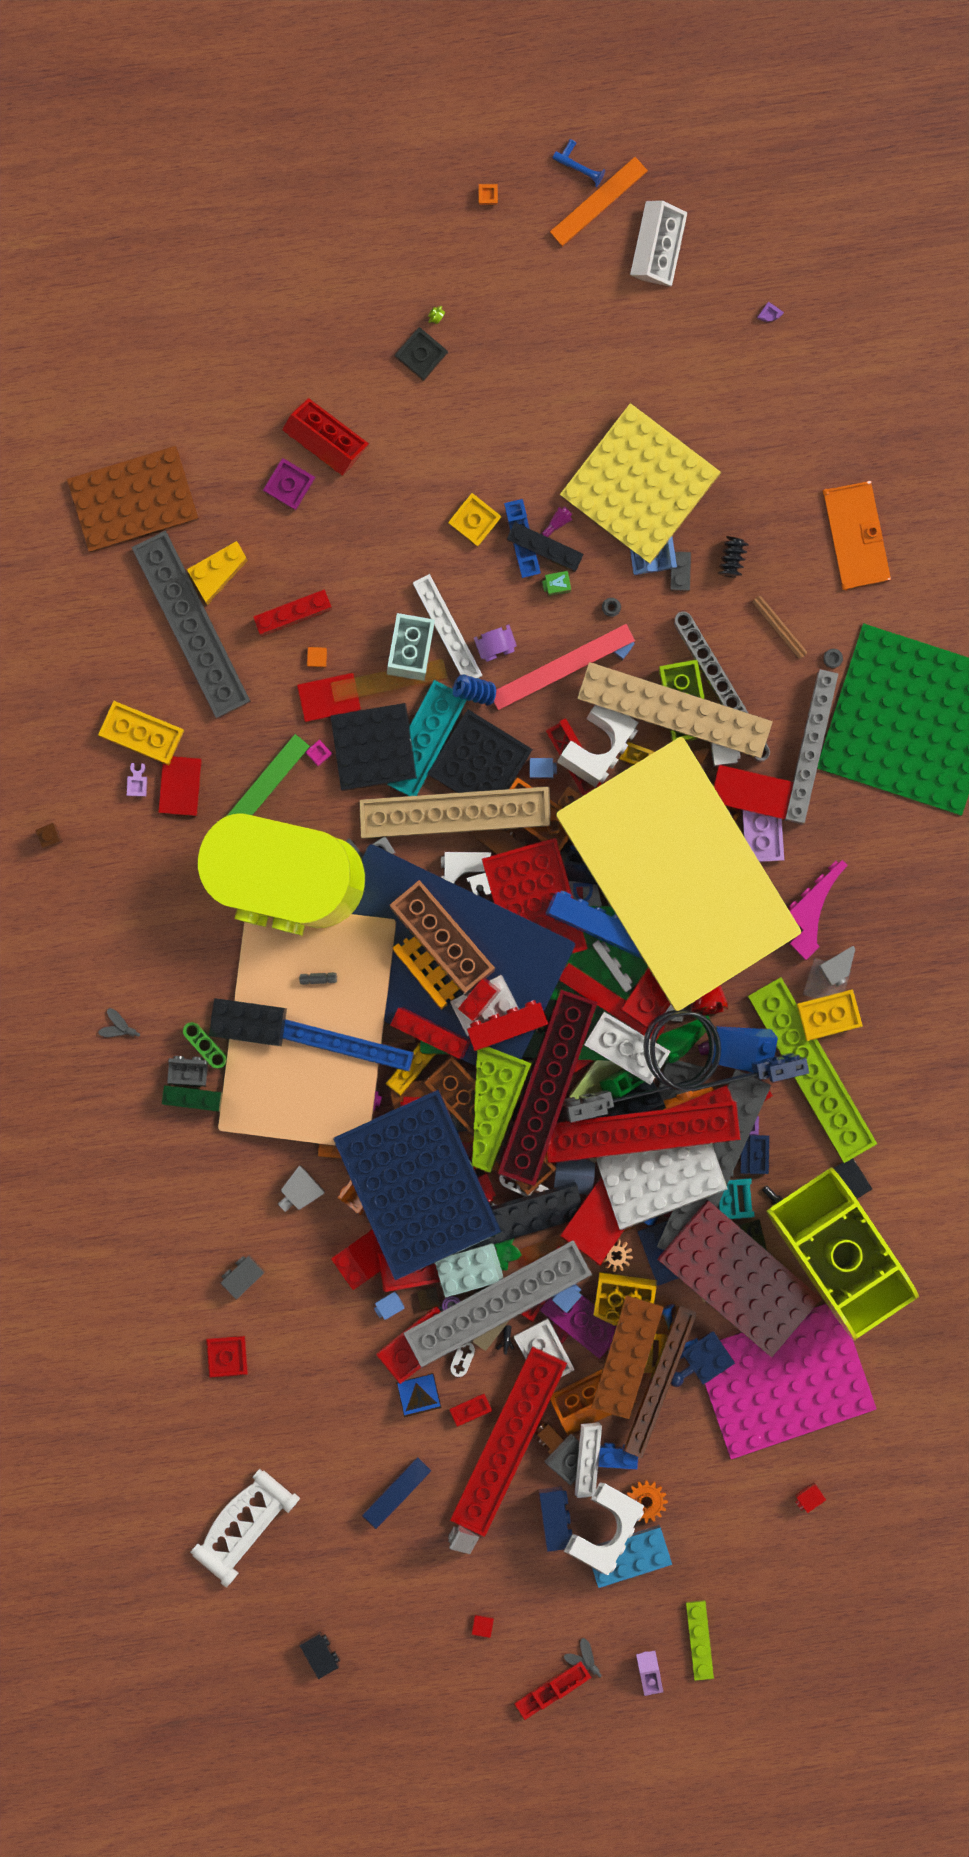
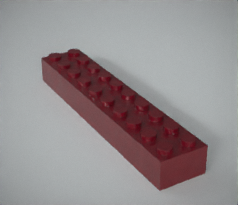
(546, 1088)

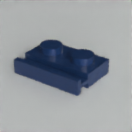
(755, 1155)

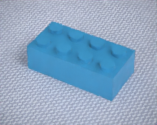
(643, 1553)

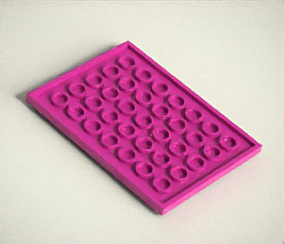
(800, 1389)

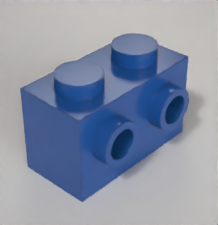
(614, 1457)

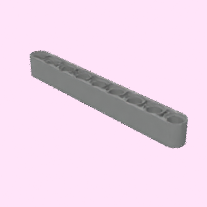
(711, 660)

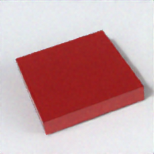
(227, 1356)

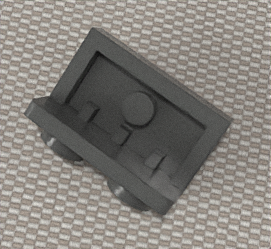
(187, 1072)

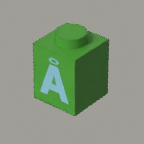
(556, 583)

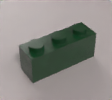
(192, 1098)

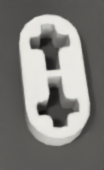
(467, 1360)

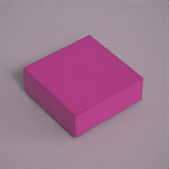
(318, 753)

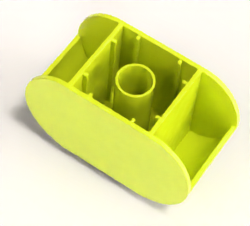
(280, 873)
(842, 1253)

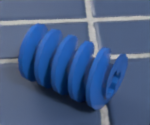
(474, 690)

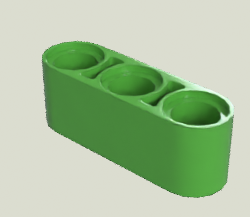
(198, 1038)

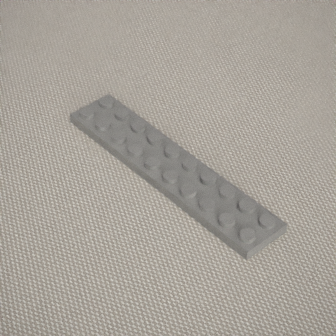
(497, 1303)

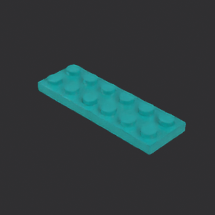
(429, 732)

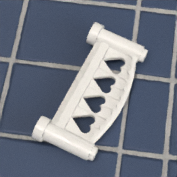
(275, 1498)

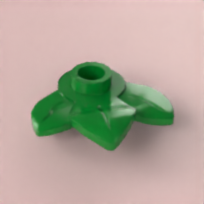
(507, 1252)

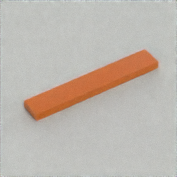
(598, 201)

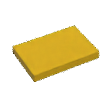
(829, 1015)

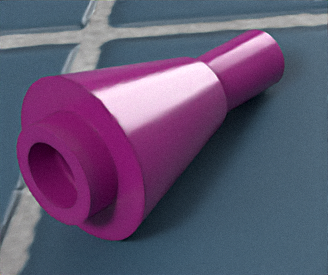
(560, 518)

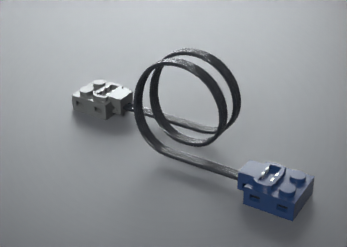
(774, 1068)

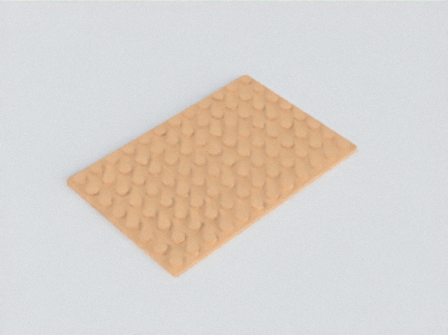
(298, 1087)

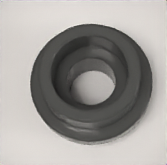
(615, 602)

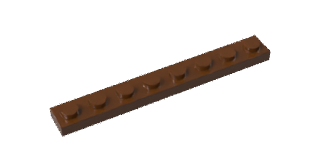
(660, 1381)

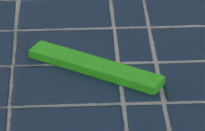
(271, 777)

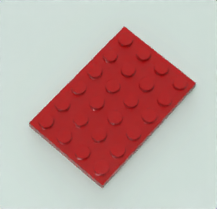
(526, 882)

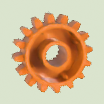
(654, 1493)

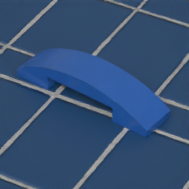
(526, 559)

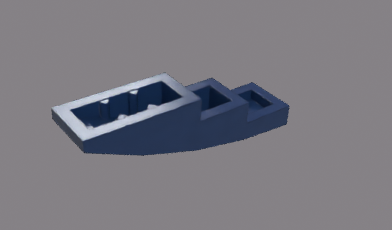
(396, 1493)

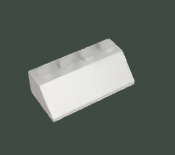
(658, 243)

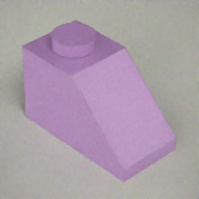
(649, 1673)

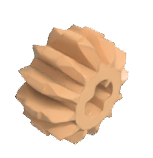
(618, 1261)

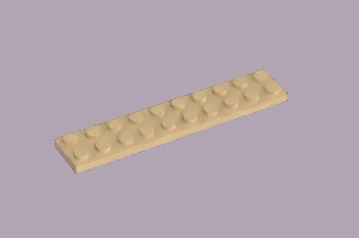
(675, 710)
(455, 812)

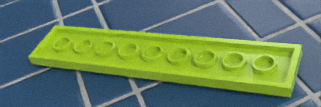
(822, 1084)

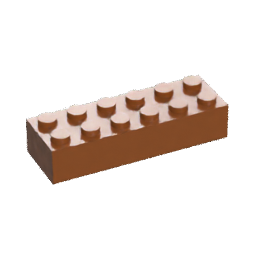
(627, 1357)

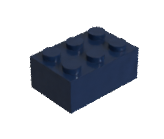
(555, 1518)

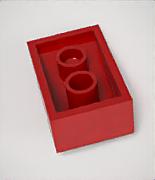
(359, 1260)

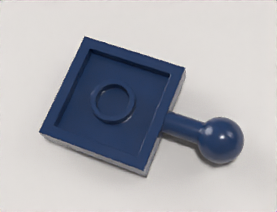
(705, 1358)

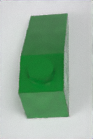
(681, 1039)
(620, 1083)

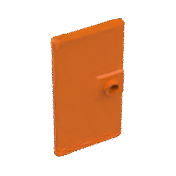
(856, 535)

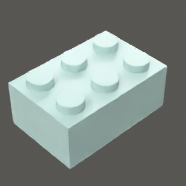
(410, 647)
(469, 1270)

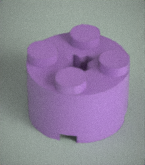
(495, 642)

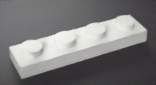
(588, 1459)

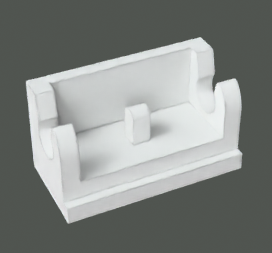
(477, 883)

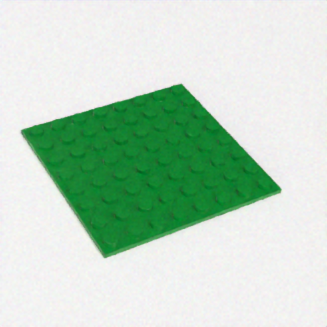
(903, 721)

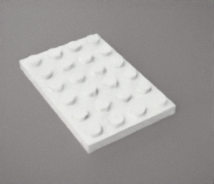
(659, 1181)

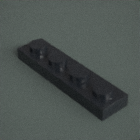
(544, 546)

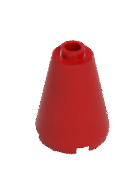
(710, 1003)

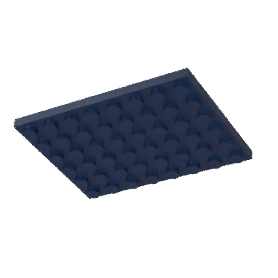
(417, 1185)

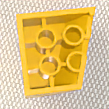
(612, 1292)

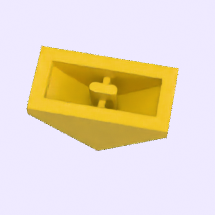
(634, 754)

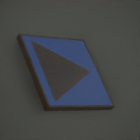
(419, 1395)

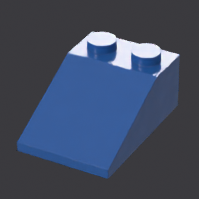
(744, 1046)

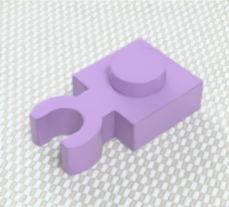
(137, 784)

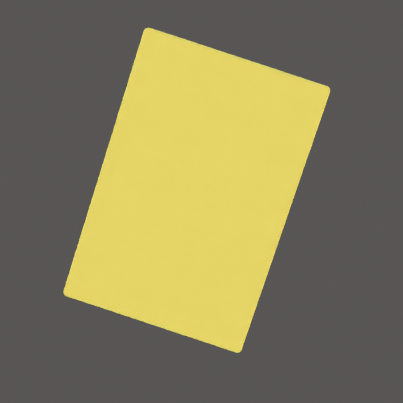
(678, 873)

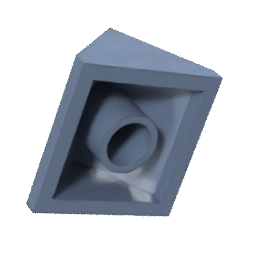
(576, 1171)

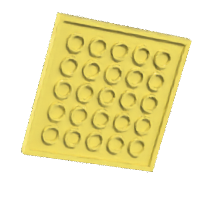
(640, 483)

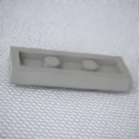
(613, 965)

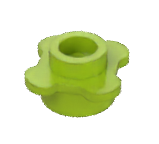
(436, 314)

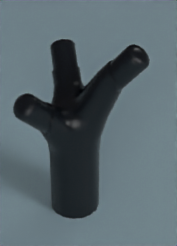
(506, 1340)

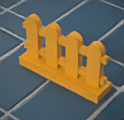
(434, 976)

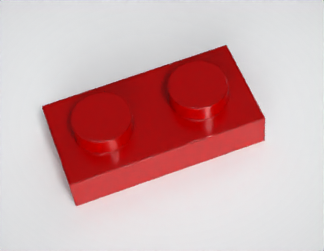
(470, 1409)

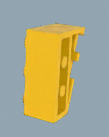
(217, 570)

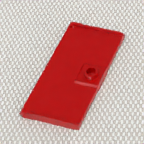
(594, 1225)

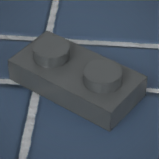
(681, 574)

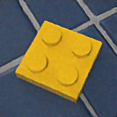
(474, 519)

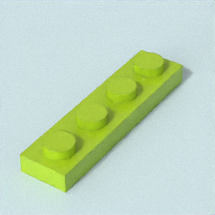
(699, 1640)

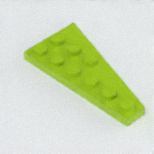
(497, 1092)

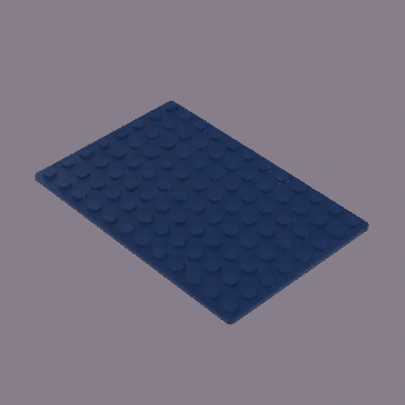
(519, 949)

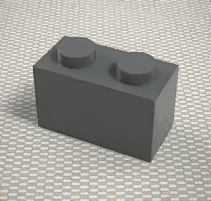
(242, 1277)

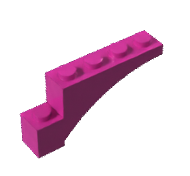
(808, 910)

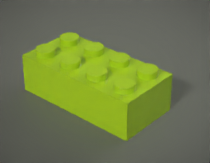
(683, 678)

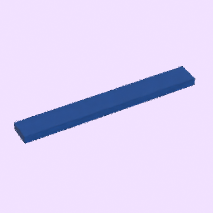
(348, 1045)

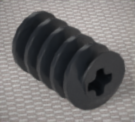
(733, 557)

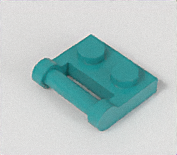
(729, 1201)

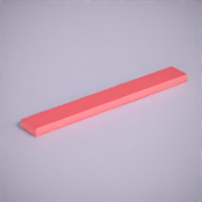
(563, 666)

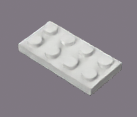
(624, 1047)

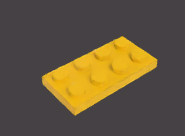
(141, 733)

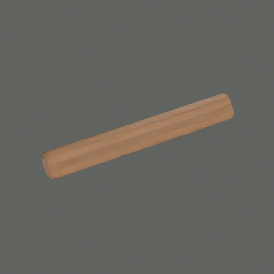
(779, 627)

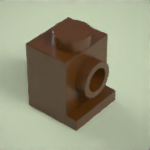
(548, 1437)

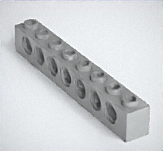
(811, 746)

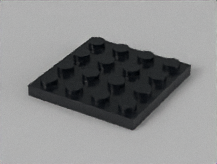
(373, 747)
(479, 757)

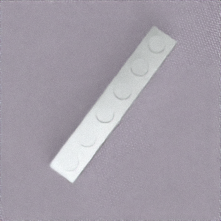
(446, 627)

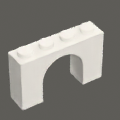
(591, 766)
(461, 863)
(626, 1513)

